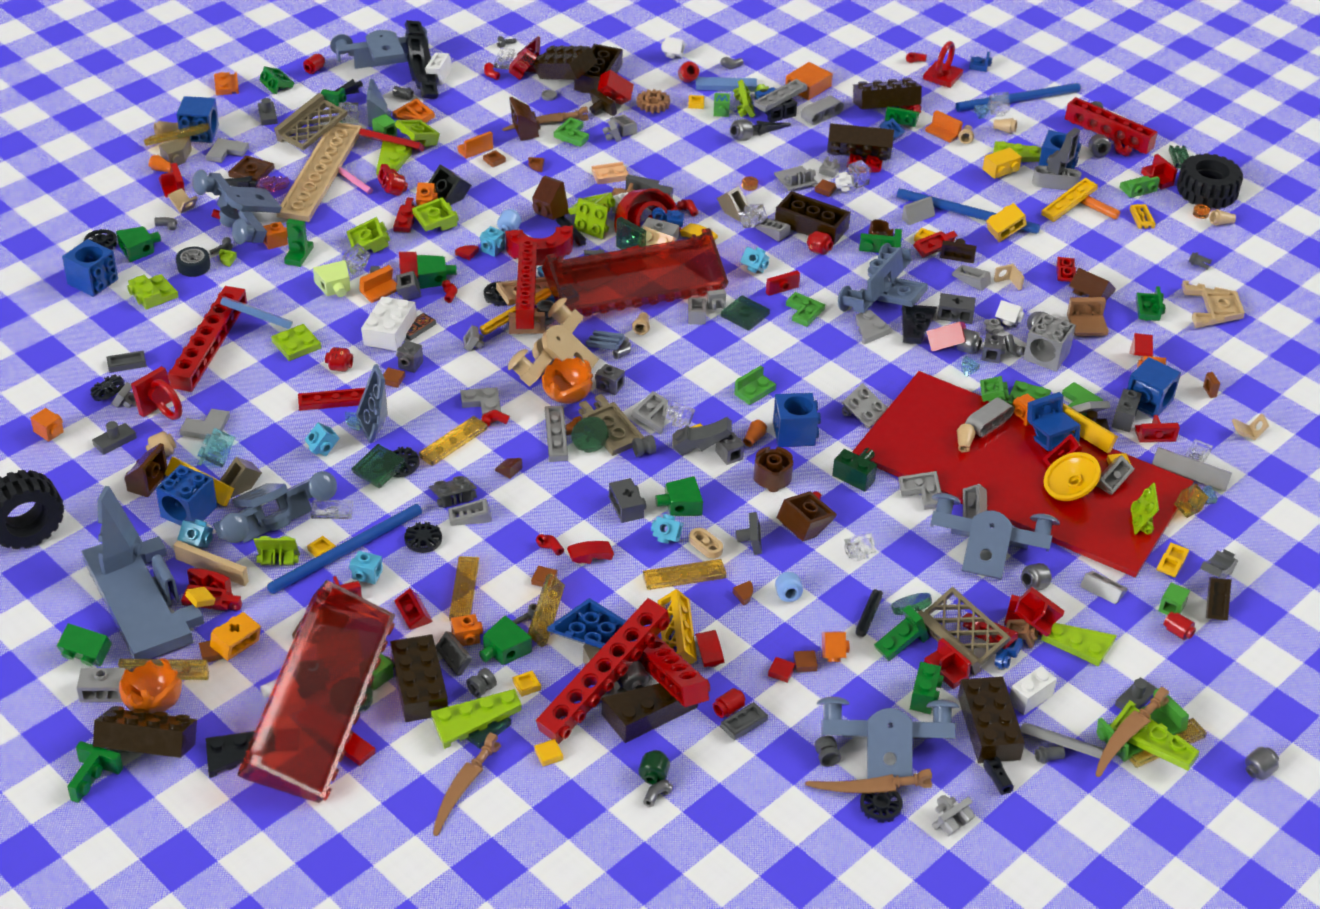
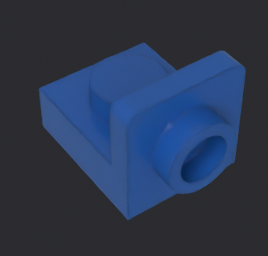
(980, 63)
(892, 124)

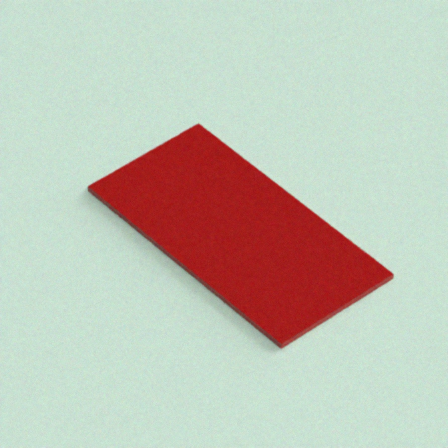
(921, 437)

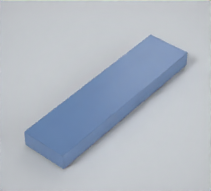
(724, 84)
(256, 312)

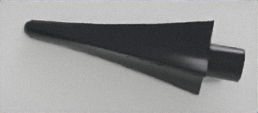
(351, 87)
(764, 127)
(242, 182)

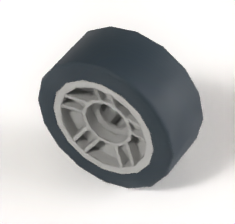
(193, 261)

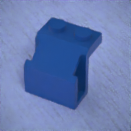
(1050, 421)

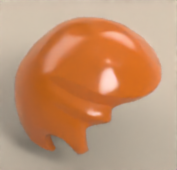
(567, 380)
(150, 687)

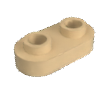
(706, 543)

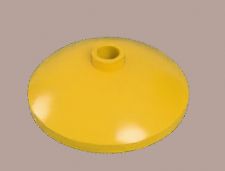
(1072, 476)

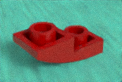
(872, 161)
(408, 262)
(1065, 269)
(586, 551)
(208, 578)
(710, 648)

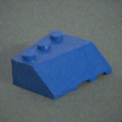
(588, 624)

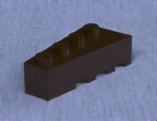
(641, 710)

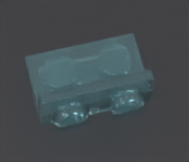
(216, 447)

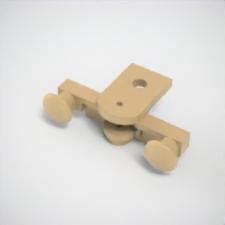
(555, 343)

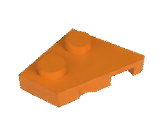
(414, 111)

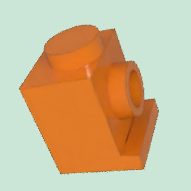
(1021, 407)

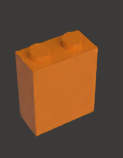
(812, 75)

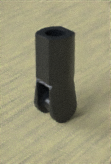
(998, 775)

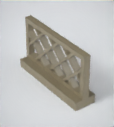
(304, 116)
(939, 631)

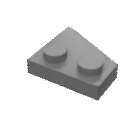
(871, 326)
(652, 411)

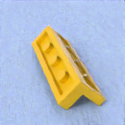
(681, 624)

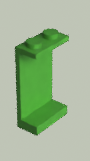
(1169, 715)

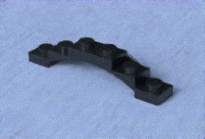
(418, 58)

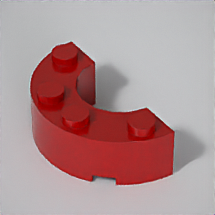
(637, 201)
(559, 243)

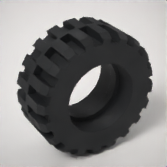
(1209, 180)
(39, 520)

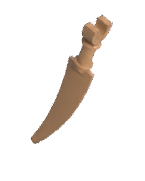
(558, 117)
(1129, 728)
(463, 780)
(875, 785)

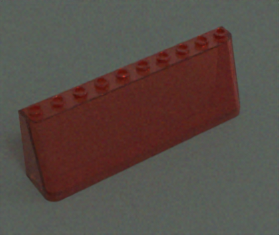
(637, 275)
(318, 694)

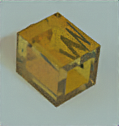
(1191, 500)

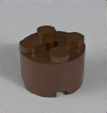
(773, 468)

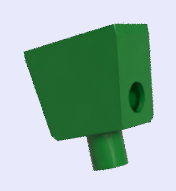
(137, 242)
(433, 270)
(682, 498)
(505, 642)

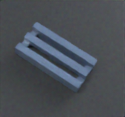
(605, 340)

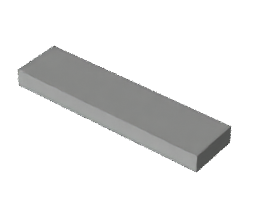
(780, 95)
(556, 433)
(1192, 469)
(1062, 740)

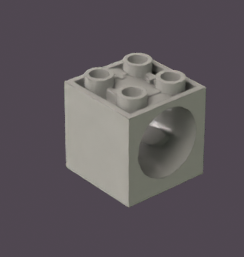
(1049, 341)

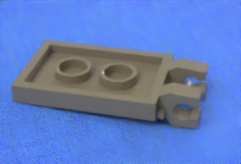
(620, 427)

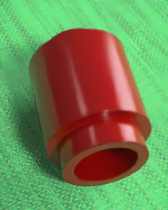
(314, 63)
(1179, 625)
(729, 703)

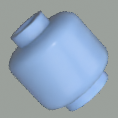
(509, 220)
(789, 586)

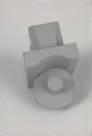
(946, 820)

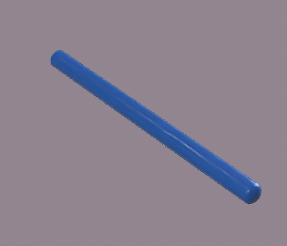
(1023, 96)
(959, 208)
(344, 549)

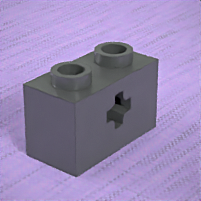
(956, 308)
(1126, 410)
(626, 500)

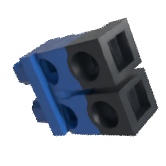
(783, 111)

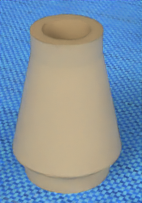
(1007, 125)
(162, 127)
(966, 134)
(1221, 217)
(641, 324)
(965, 436)

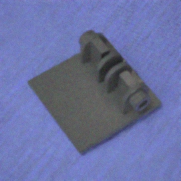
(446, 490)

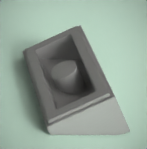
(918, 211)
(1115, 475)
(974, 500)
(1103, 587)

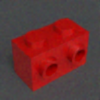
(615, 87)

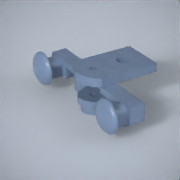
(380, 48)
(245, 199)
(883, 282)
(292, 504)
(992, 539)
(883, 739)

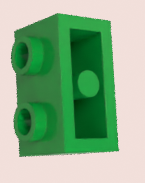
(84, 645)
(925, 687)

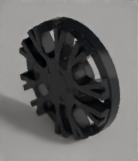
(108, 241)
(493, 295)
(107, 388)
(410, 459)
(423, 537)
(881, 804)

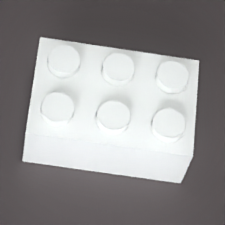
(388, 323)

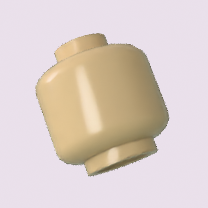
(164, 438)

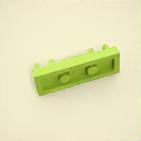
(743, 94)

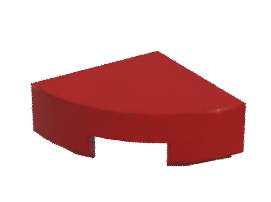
(467, 251)

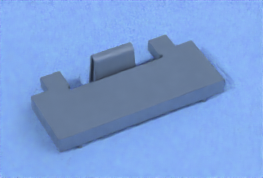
(142, 602)

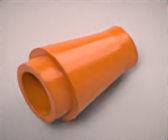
(159, 164)
(755, 431)

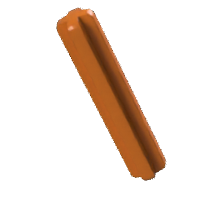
(1101, 207)

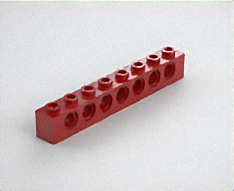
(526, 285)
(206, 341)
(592, 674)

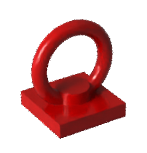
(941, 72)
(154, 392)

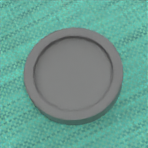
(549, 95)

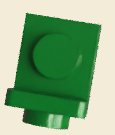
(334, 97)

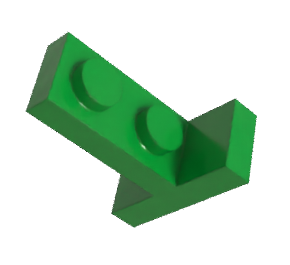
(873, 242)
(298, 245)
(902, 634)
(94, 762)

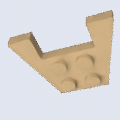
(1221, 304)

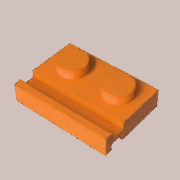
(226, 83)

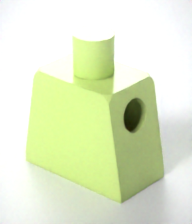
(332, 278)

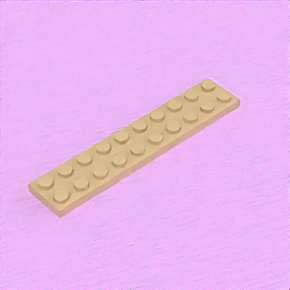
(319, 172)

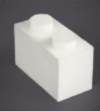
(1032, 690)

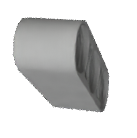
(822, 110)
(1063, 181)
(990, 416)

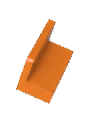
(944, 126)
(476, 145)
(378, 284)

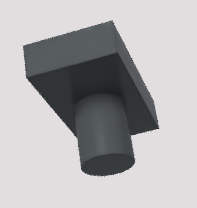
(267, 112)
(114, 437)
(752, 533)
(1140, 693)

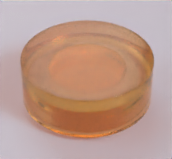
(749, 183)
(1201, 211)

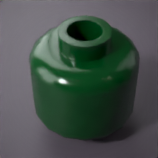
(654, 767)

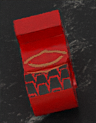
(522, 63)

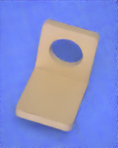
(182, 201)
(1012, 273)
(1250, 430)

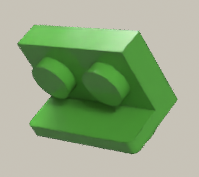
(1140, 186)
(753, 386)
(993, 388)

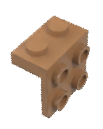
(1087, 316)
(539, 324)

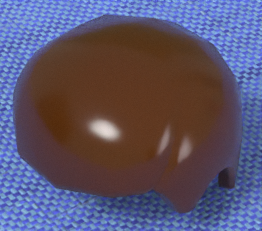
(880, 227)

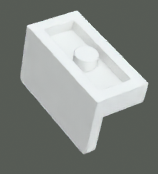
(440, 65)

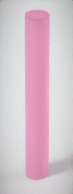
(354, 180)

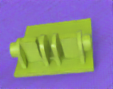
(591, 218)
(1144, 510)
(280, 546)

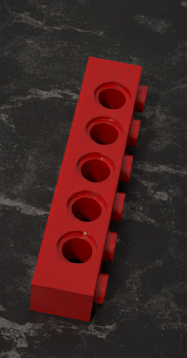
(1111, 125)
(675, 674)

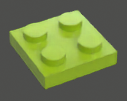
(296, 342)

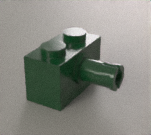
(855, 468)

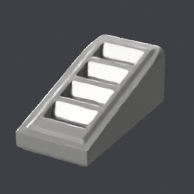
(625, 125)
(775, 229)
(974, 277)
(696, 310)
(476, 513)

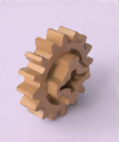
(653, 101)

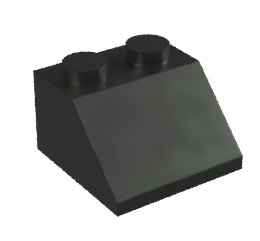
(449, 185)

